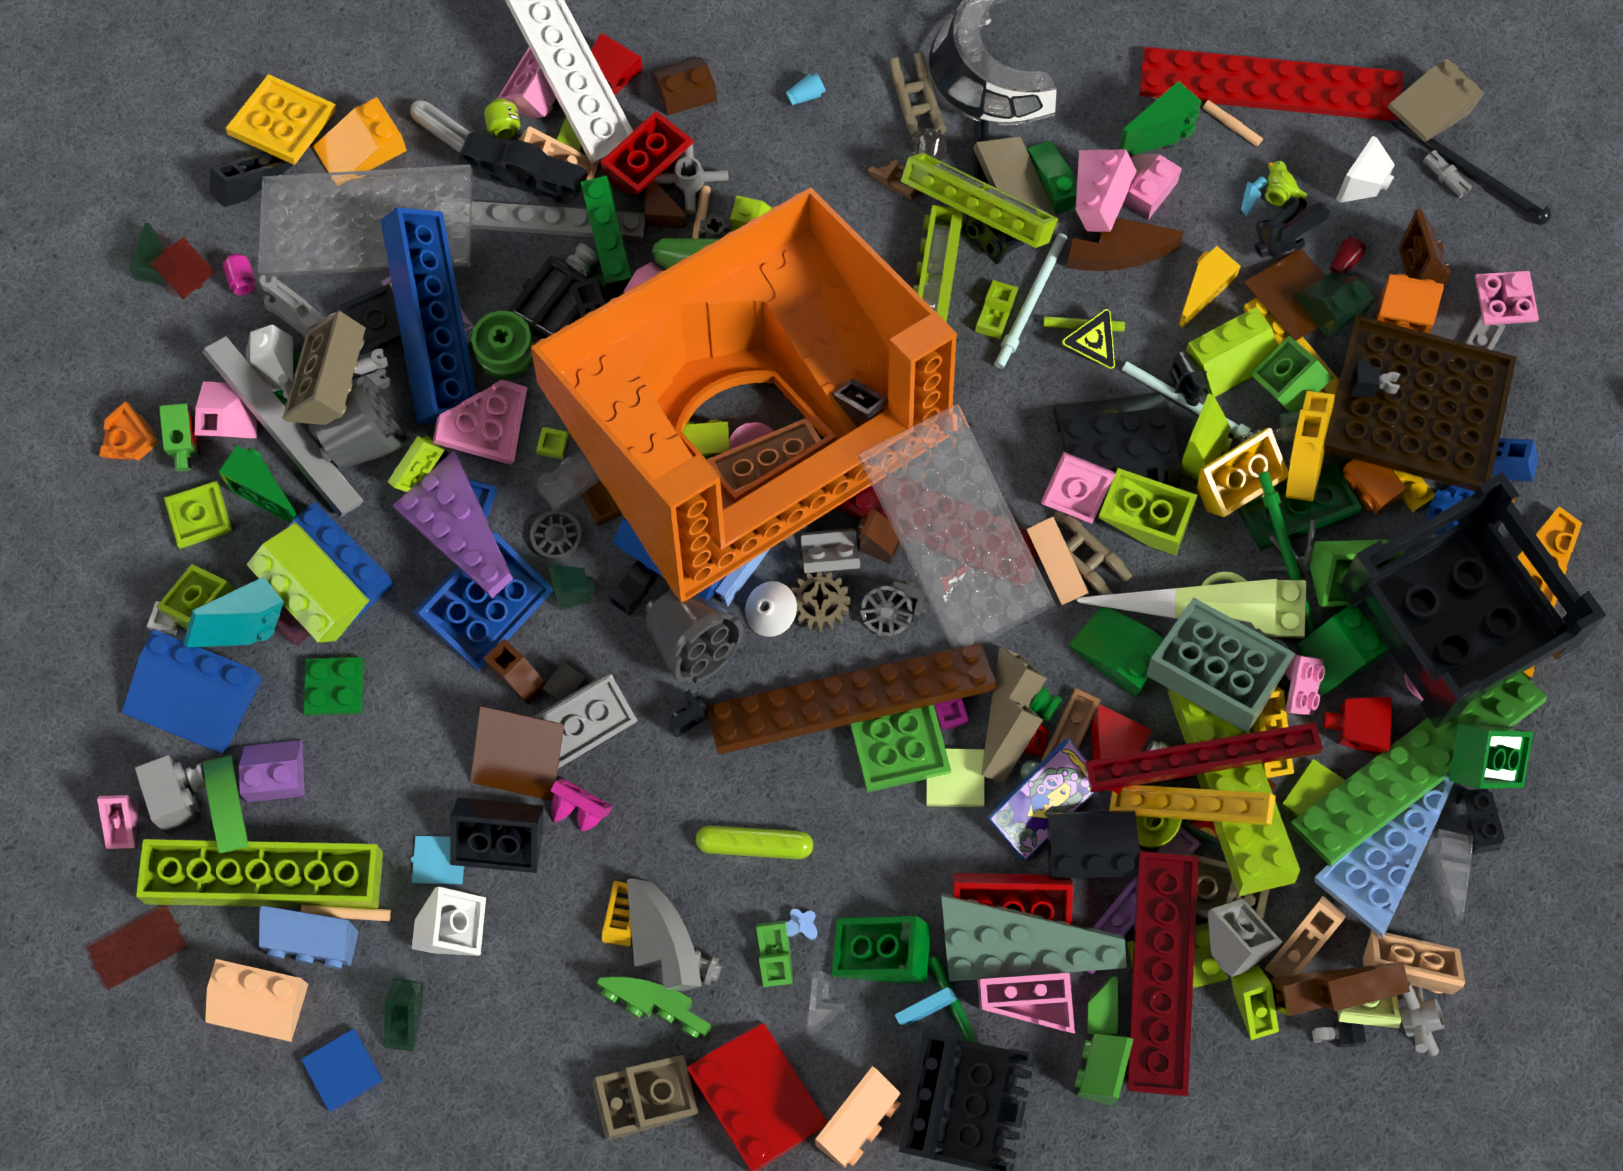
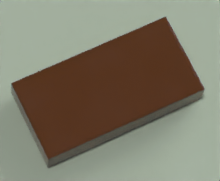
(600, 504)

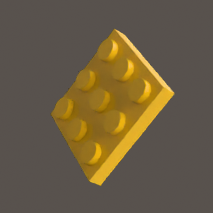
(281, 119)

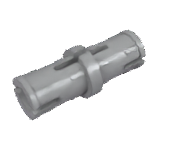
(1447, 174)

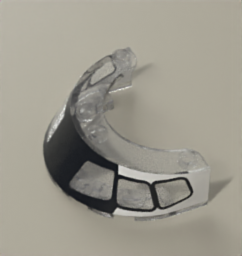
(979, 83)

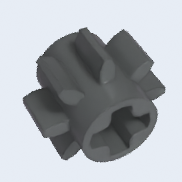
(713, 223)

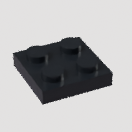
(377, 314)

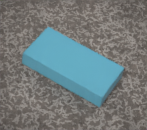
(926, 1007)

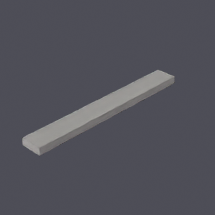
(288, 435)

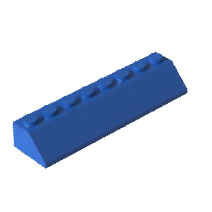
(428, 311)

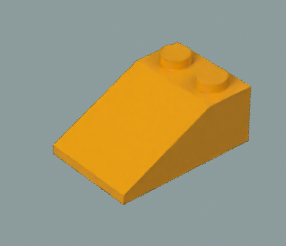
(361, 140)

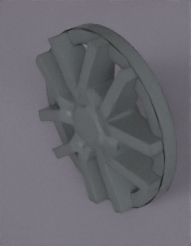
(556, 535)
(886, 610)

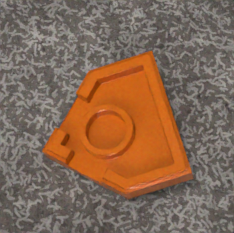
(127, 435)

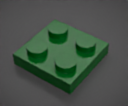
(334, 686)

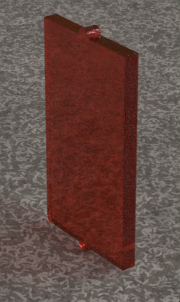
(137, 947)

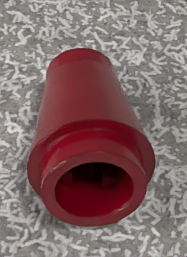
(1349, 254)

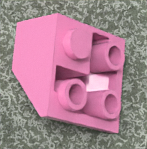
(1506, 298)
(223, 413)

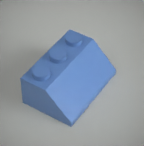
(306, 937)

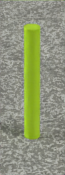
(1075, 323)

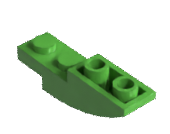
(644, 996)

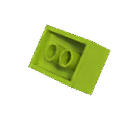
(1207, 439)
(1148, 510)

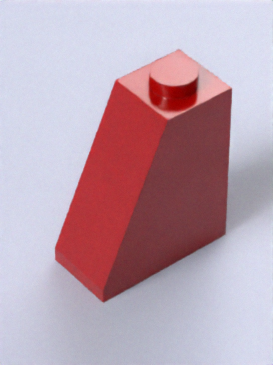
(1116, 735)

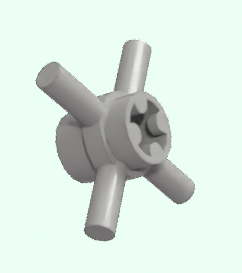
(691, 184)
(1421, 1019)

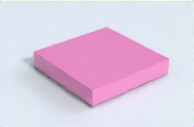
(1078, 487)

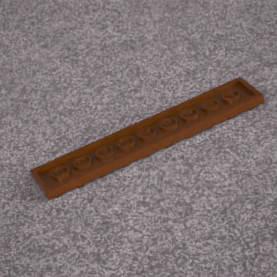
(850, 698)

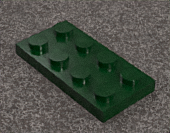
(1331, 503)

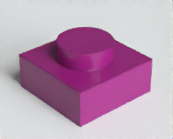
(951, 714)

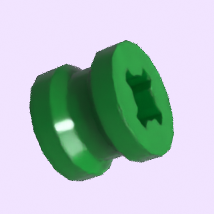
(1045, 704)

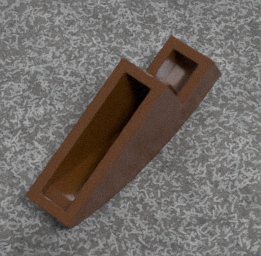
(1124, 247)

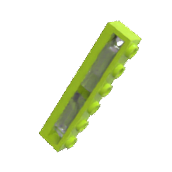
(979, 200)
(939, 258)

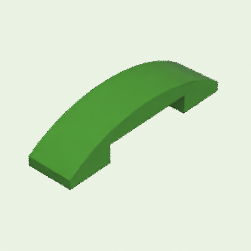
(225, 804)

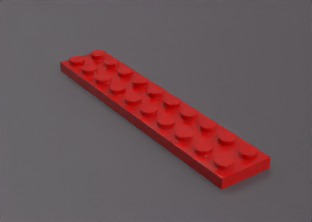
(1273, 83)

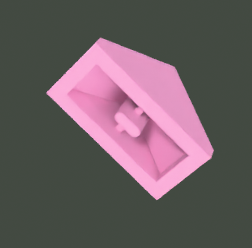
(118, 821)

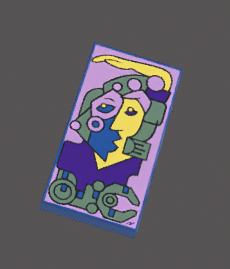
(1051, 787)

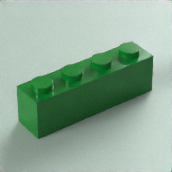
(607, 232)

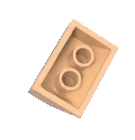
(1425, 963)
(254, 1000)
(858, 1119)

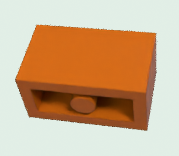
(1374, 485)

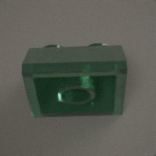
(1336, 300)

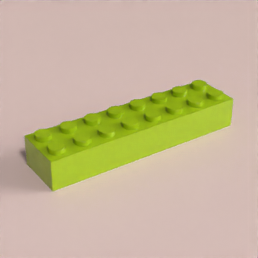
(1255, 853)
(260, 874)

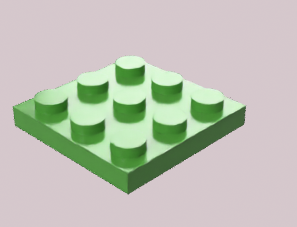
(900, 748)

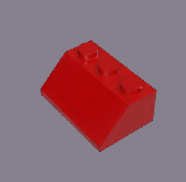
(644, 154)

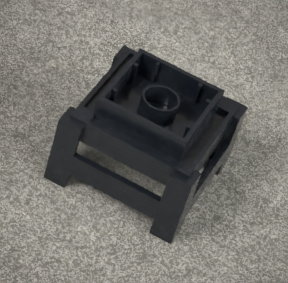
(1464, 605)

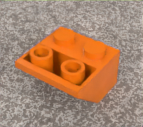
(1409, 302)

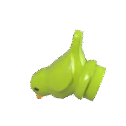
(1281, 185)

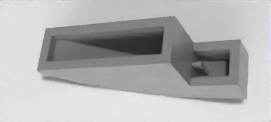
(661, 937)

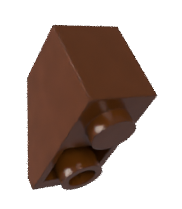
(877, 537)
(515, 671)

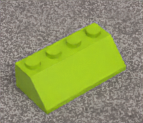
(308, 583)

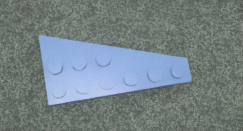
(1379, 869)

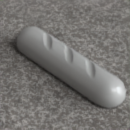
(439, 124)

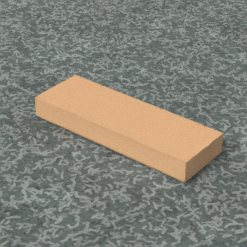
(1057, 561)

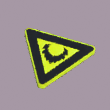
(1094, 340)

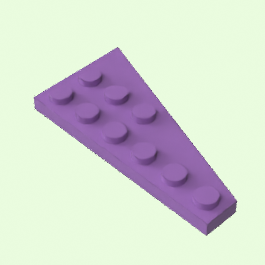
(452, 520)

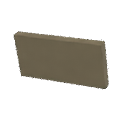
(1012, 171)

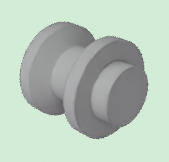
(708, 969)

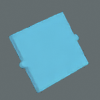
(432, 862)

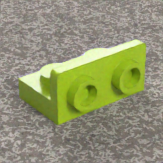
(416, 463)

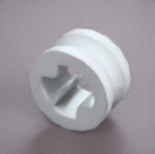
(196, 777)

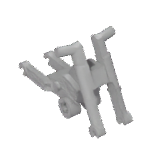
(303, 318)

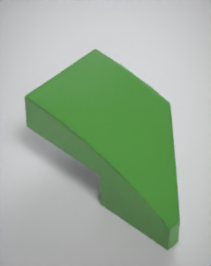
(1103, 1008)

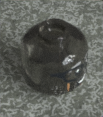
(930, 142)

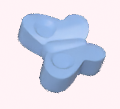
(802, 924)

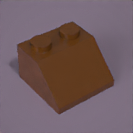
(685, 85)

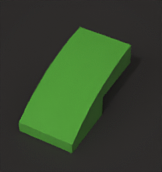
(774, 953)

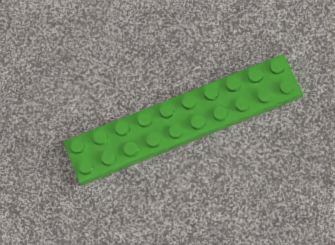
(1405, 773)

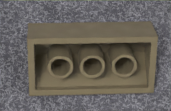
(325, 371)

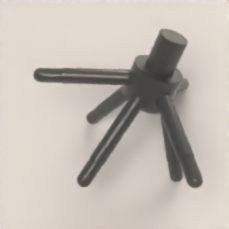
(1303, 562)

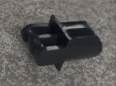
(1188, 378)

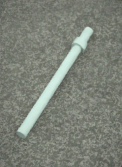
(1010, 342)
(1167, 390)

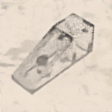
(1450, 867)

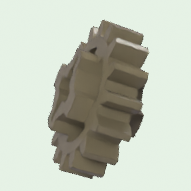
(831, 601)

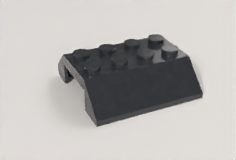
(1122, 434)
(965, 1103)

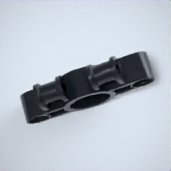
(522, 167)

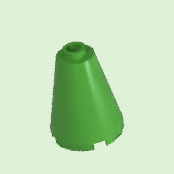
(672, 250)

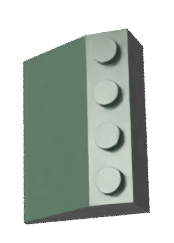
(1219, 664)

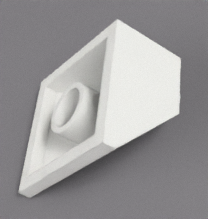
(1368, 173)
(270, 355)
(450, 923)

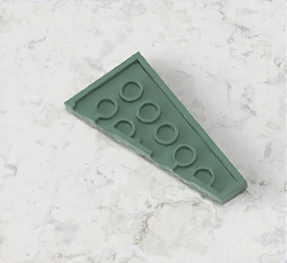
(1012, 943)

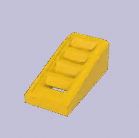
(613, 930)

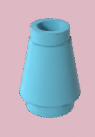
(806, 89)

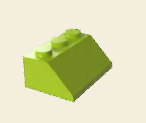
(1233, 350)

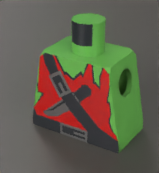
(179, 435)

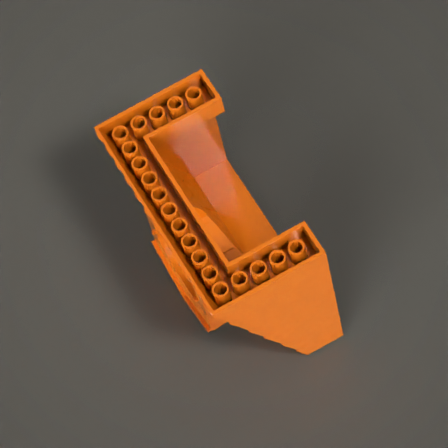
(768, 303)

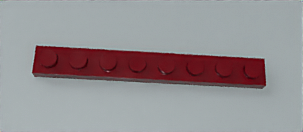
(1203, 757)

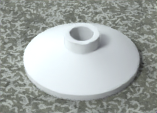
(780, 612)

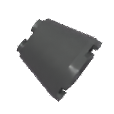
(364, 431)
(692, 635)

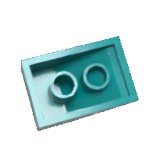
(236, 617)

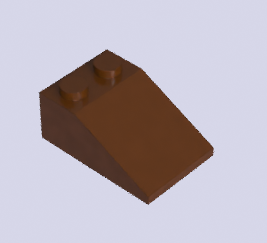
(1422, 251)

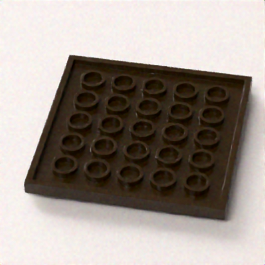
(1441, 418)

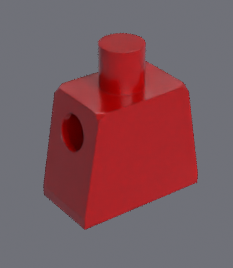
(616, 62)
(1363, 724)

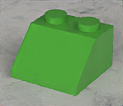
(1290, 374)
(1104, 1068)

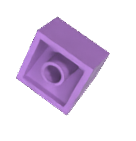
(272, 771)

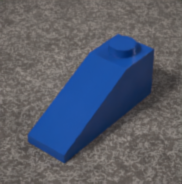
(1516, 459)

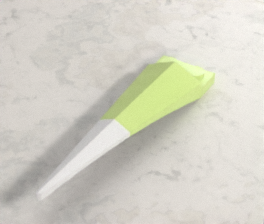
(1270, 604)

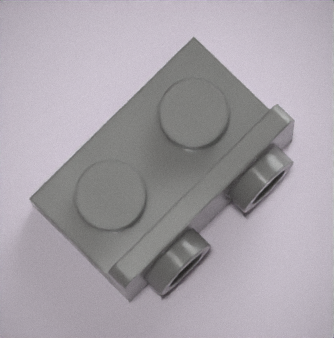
(830, 550)

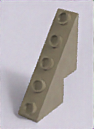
(1011, 718)

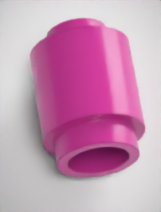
(239, 274)

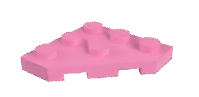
(485, 423)

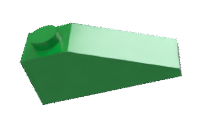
(1054, 176)

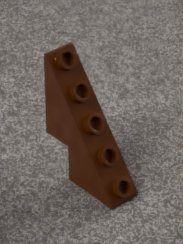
(1338, 988)

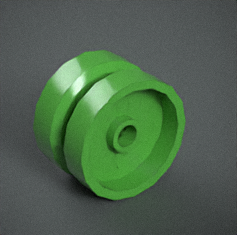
(502, 344)

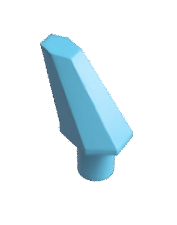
(1252, 194)

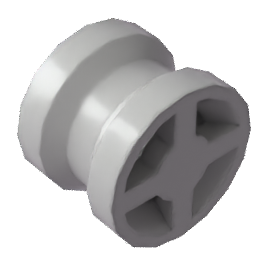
(583, 259)

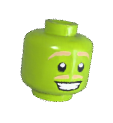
(502, 118)

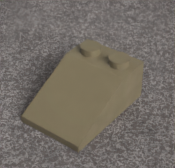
(1437, 100)

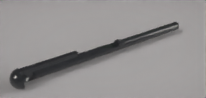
(1495, 187)

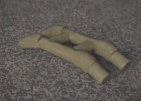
(924, 85)
(1101, 553)

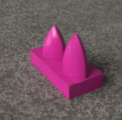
(569, 796)

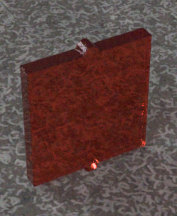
(182, 268)

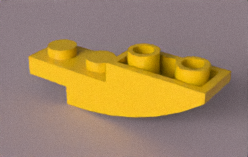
(1309, 446)

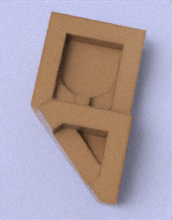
(891, 177)

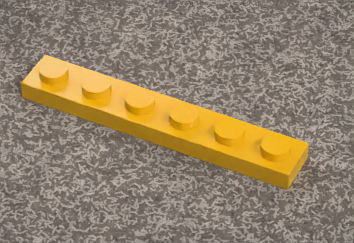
(1196, 804)

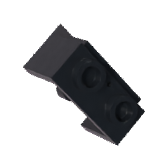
(1483, 820)

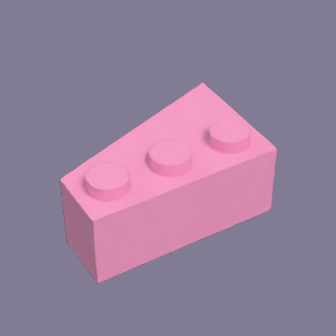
(1102, 186)
(1030, 998)

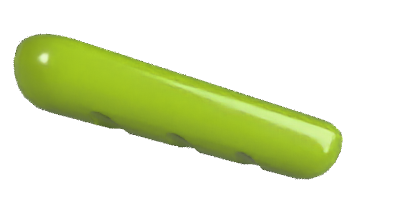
(754, 842)

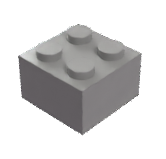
(168, 794)

